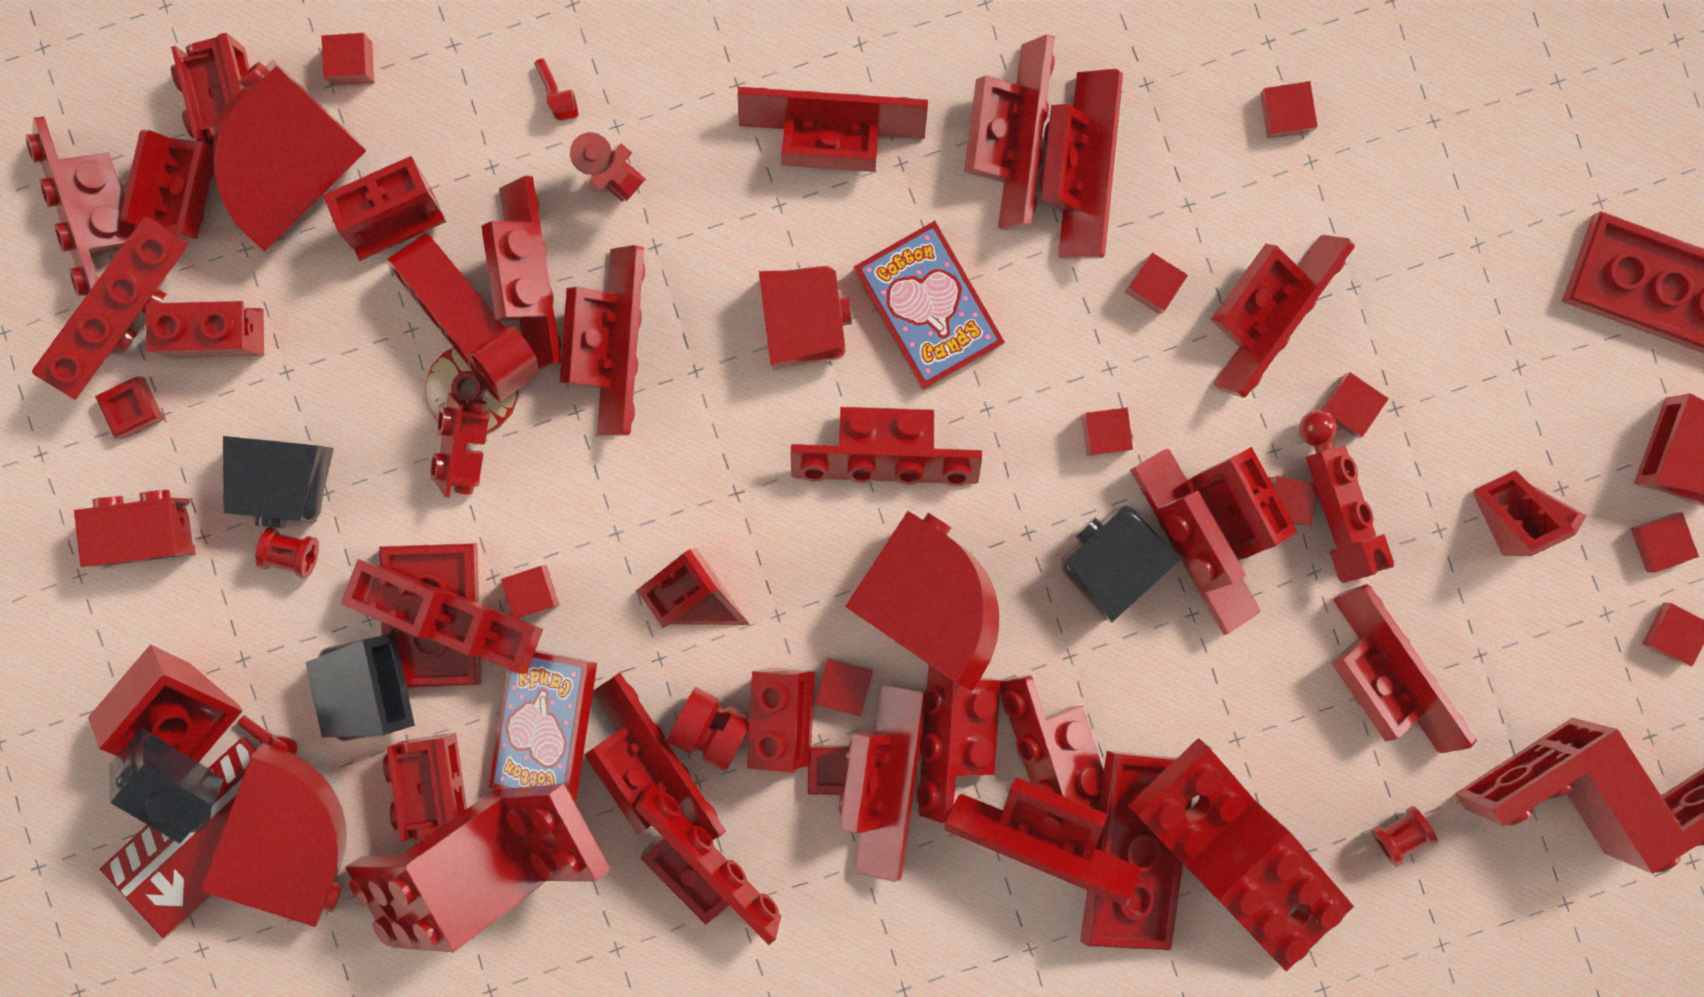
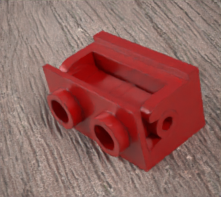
(209, 81)
(384, 208)
(204, 329)
(1244, 504)
(133, 531)
(780, 719)
(424, 784)

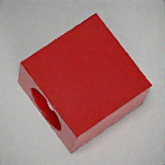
(347, 58)
(1156, 283)
(1107, 431)
(1297, 498)
(530, 591)

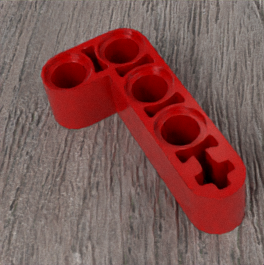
(490, 350)

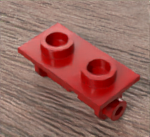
(458, 427)

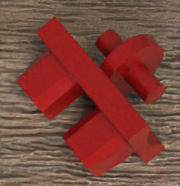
(607, 166)

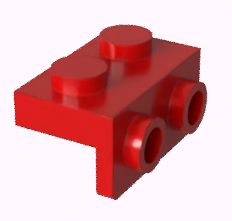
(168, 183)

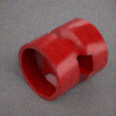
(693, 733)

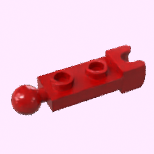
(1349, 516)

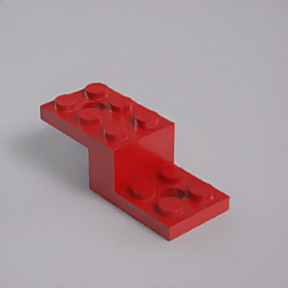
(1242, 855)

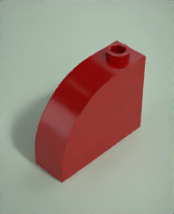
(277, 153)
(932, 599)
(281, 840)

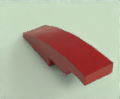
(441, 616)

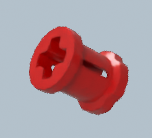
(273, 543)
(1404, 836)

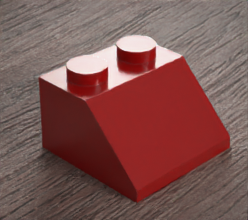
(166, 700)

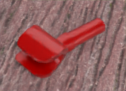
(560, 102)
(281, 742)

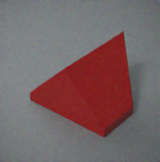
(1525, 517)
(690, 594)

